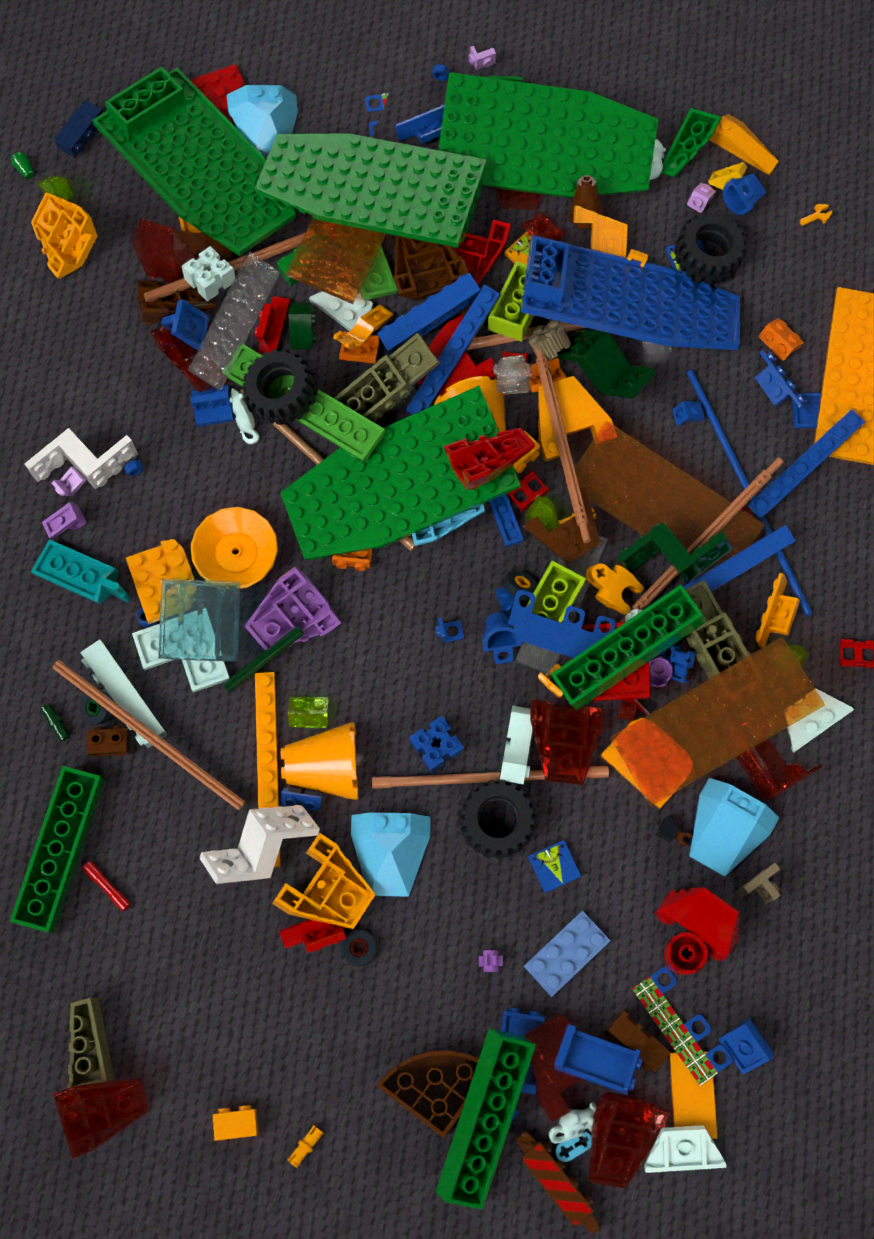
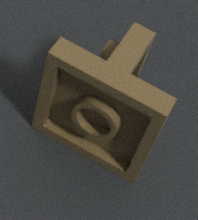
(766, 889)

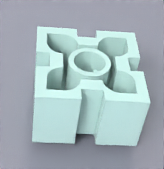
(208, 273)

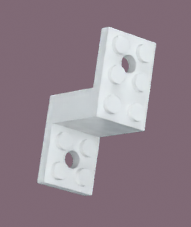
(92, 469)
(259, 844)

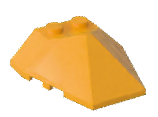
(64, 233)

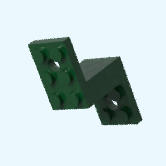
(606, 364)
(662, 539)

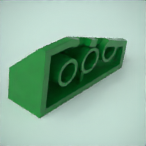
(692, 136)

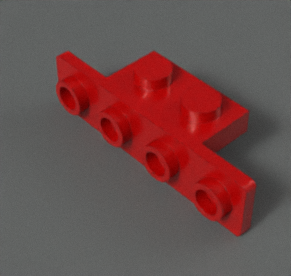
(271, 324)
(313, 934)

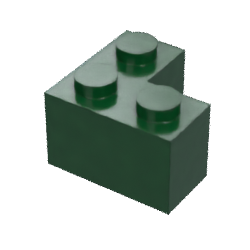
(301, 322)

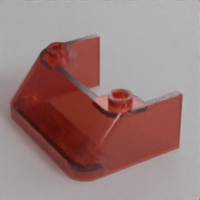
(769, 771)

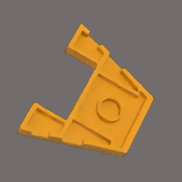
(606, 233)

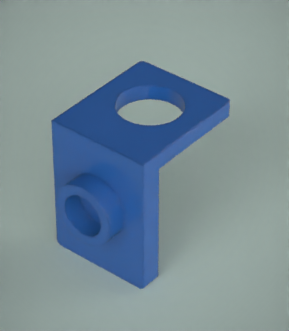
(441, 631)

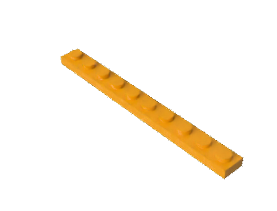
(267, 743)

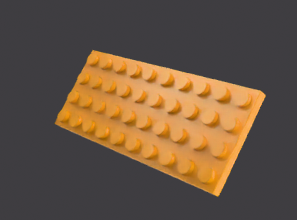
(850, 374)

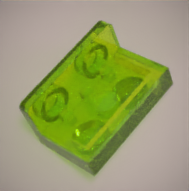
(308, 712)

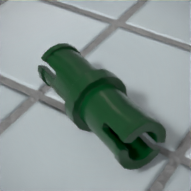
(55, 722)

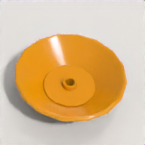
(230, 531)

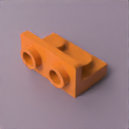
(356, 559)

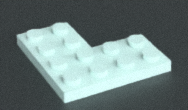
(199, 673)

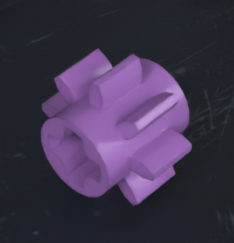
(490, 961)

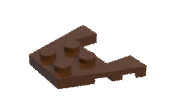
(566, 539)

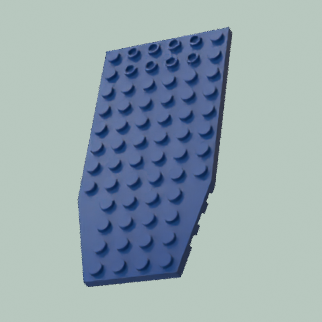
(627, 299)

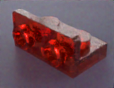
(543, 227)

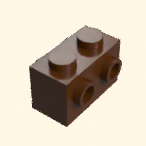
(108, 742)

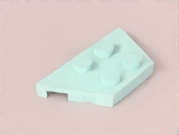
(340, 310)
(817, 722)
(683, 1150)

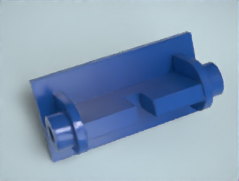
(310, 800)

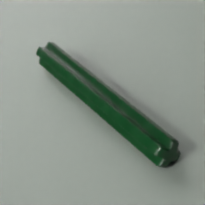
(263, 659)

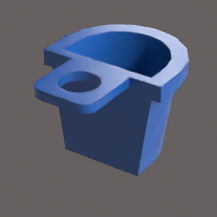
(742, 194)
(499, 637)

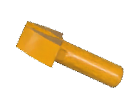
(817, 215)

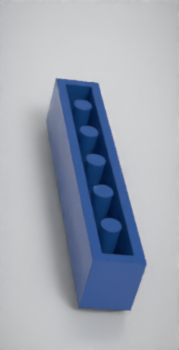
(431, 313)

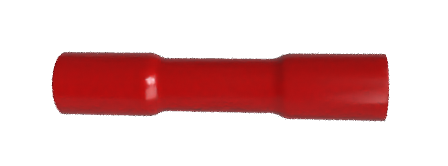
(98, 877)

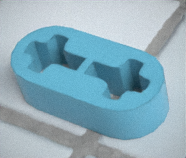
(576, 1151)

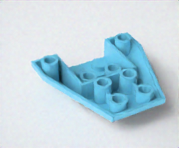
(728, 826)

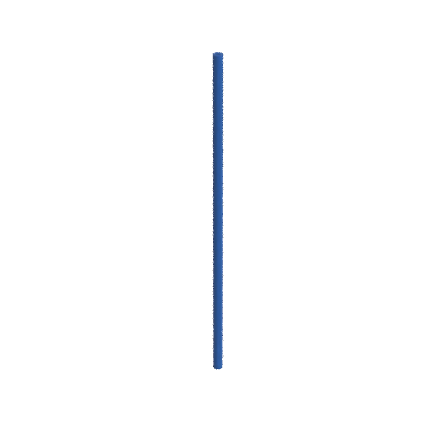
(744, 482)

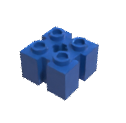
(434, 756)

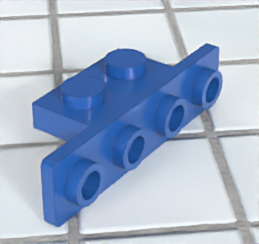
(424, 126)
(776, 384)

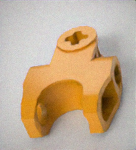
(611, 585)

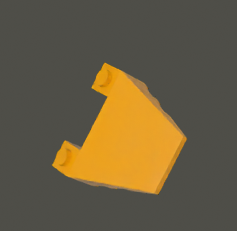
(577, 410)
(334, 894)

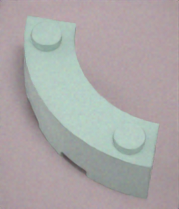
(517, 749)

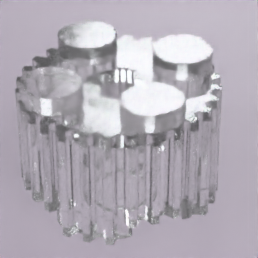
(513, 375)

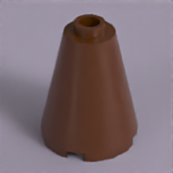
(588, 197)

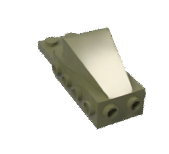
(389, 380)
(716, 640)

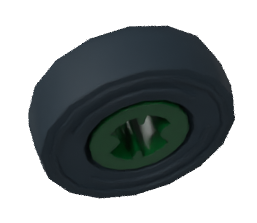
(88, 711)

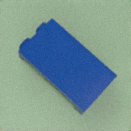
(520, 1024)
(598, 1061)

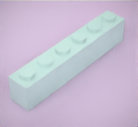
(119, 688)

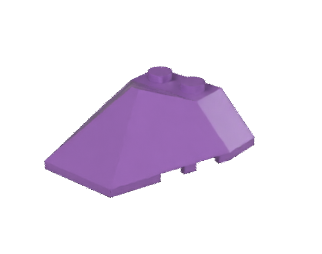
(291, 604)

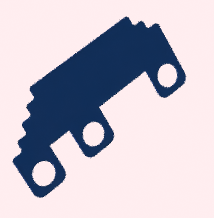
(562, 638)

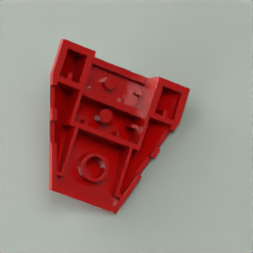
(487, 458)

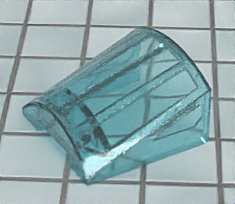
(199, 620)

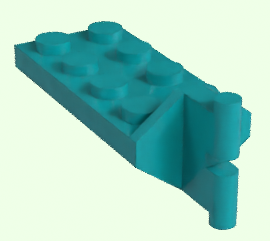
(78, 573)

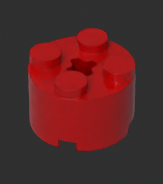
(693, 945)

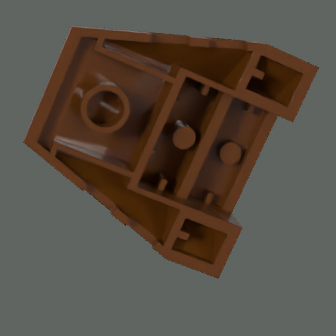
(425, 267)
(154, 311)

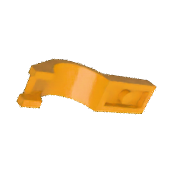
(365, 327)

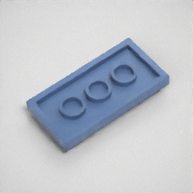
(566, 953)

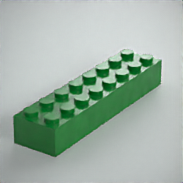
(628, 647)
(57, 850)
(485, 1119)

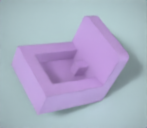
(482, 59)
(700, 197)
(69, 483)

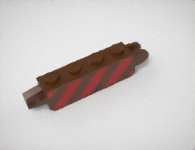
(556, 1183)

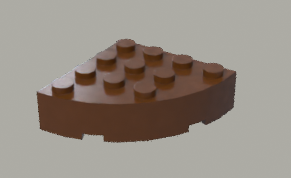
(432, 1086)

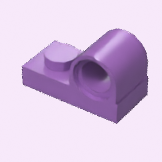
(65, 518)

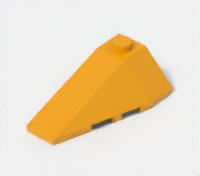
(740, 141)

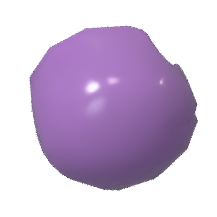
(660, 671)

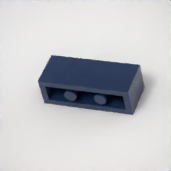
(78, 129)

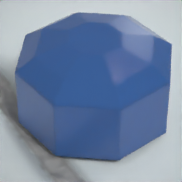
(440, 72)
(133, 467)

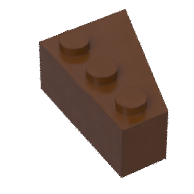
(633, 1037)

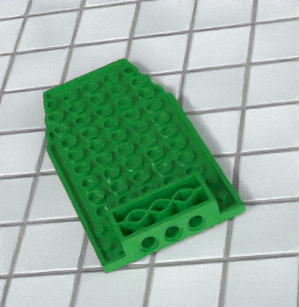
(547, 136)
(193, 159)
(375, 184)
(399, 488)

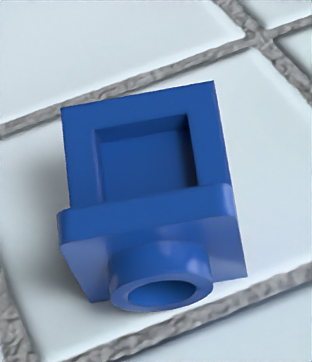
(688, 412)
(505, 600)

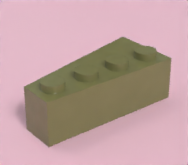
(89, 1046)

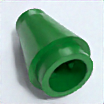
(22, 164)

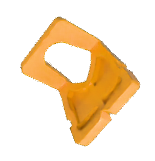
(546, 681)

